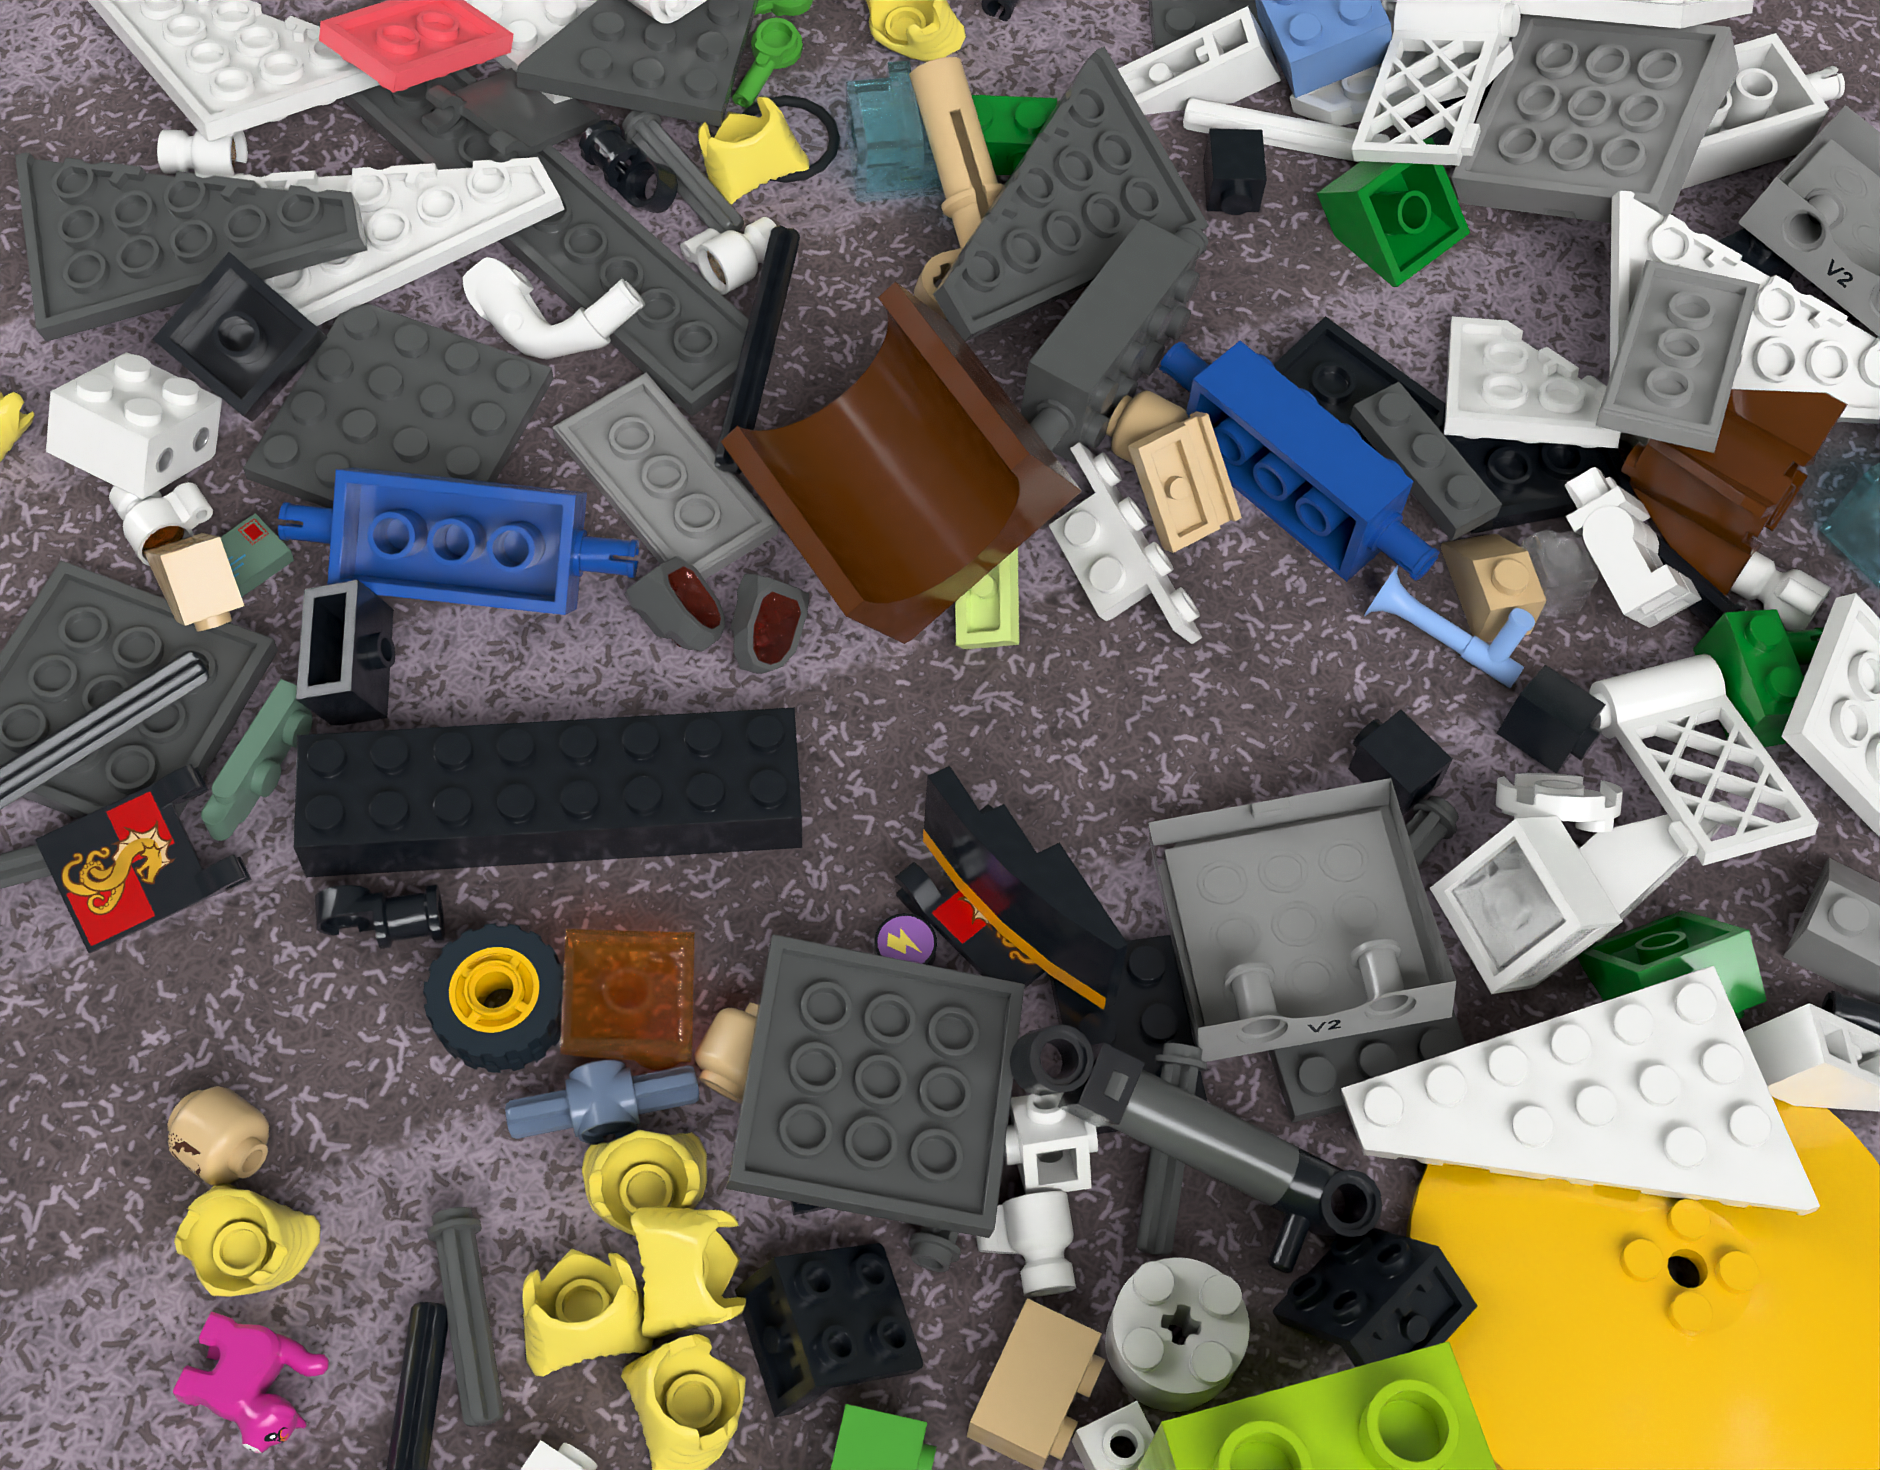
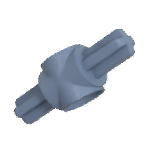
(602, 1101)

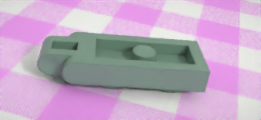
(256, 761)

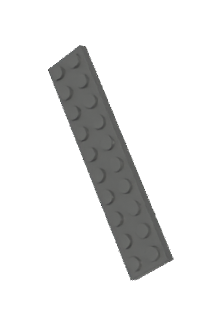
(684, 333)

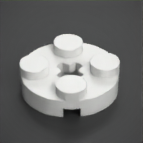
(1562, 797)

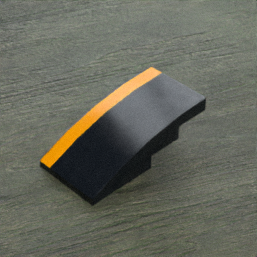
(1026, 895)

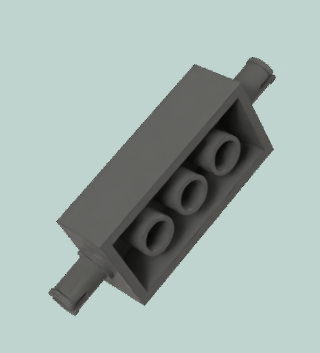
(1112, 336)

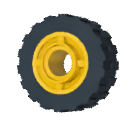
(475, 968)

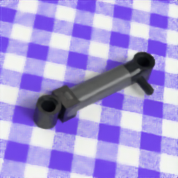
(1115, 1091)

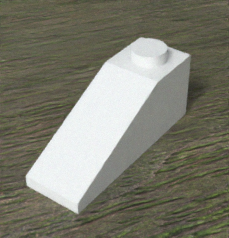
(1210, 64)
(1636, 859)
(1818, 1060)

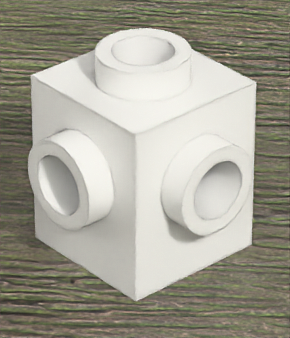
(1049, 1145)

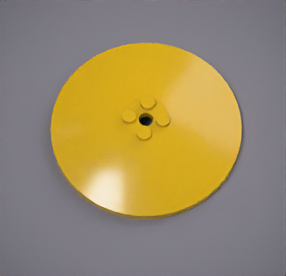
(1612, 1365)

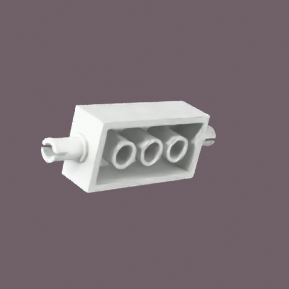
(1765, 113)

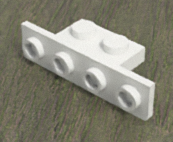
(1112, 554)

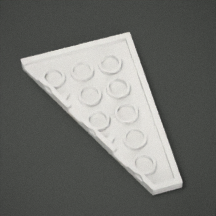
(231, 61)
(1615, 1095)

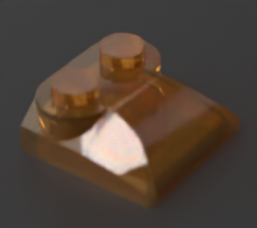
(628, 996)

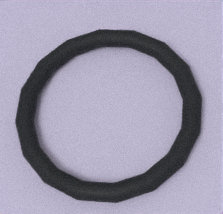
(826, 119)

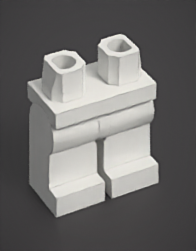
(1627, 550)

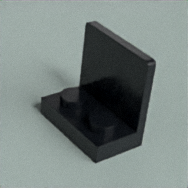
(1378, 1297)
(826, 1323)

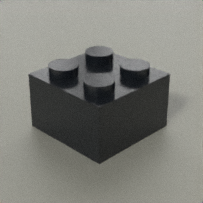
(240, 337)

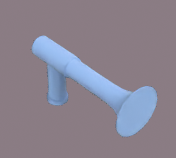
(1491, 658)

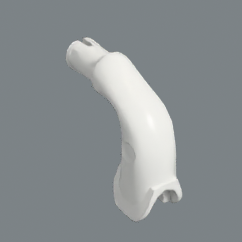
(505, 301)

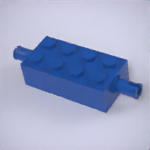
(1301, 462)
(458, 540)

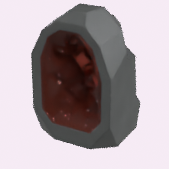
(678, 605)
(767, 623)

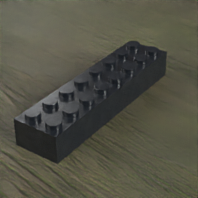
(547, 792)

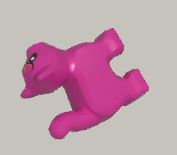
(246, 1369)

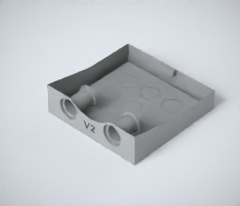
(1596, 115)
(1827, 215)
(1300, 921)

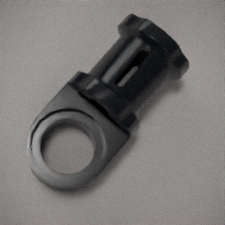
(624, 178)
(390, 917)

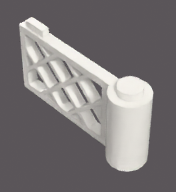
(1444, 32)
(1669, 704)

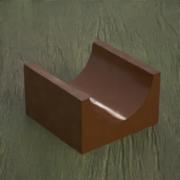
(907, 476)

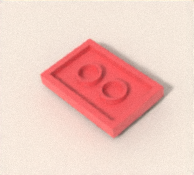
(415, 40)

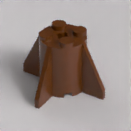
(1721, 500)

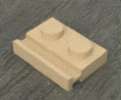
(1184, 481)

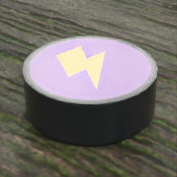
(906, 938)

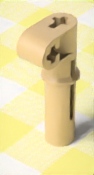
(959, 159)

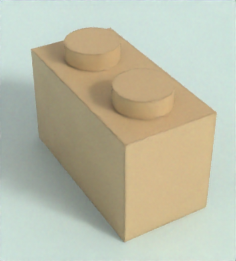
(1035, 1386)

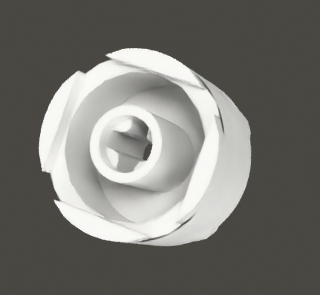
(1211, 1319)

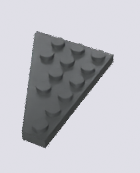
(133, 242)

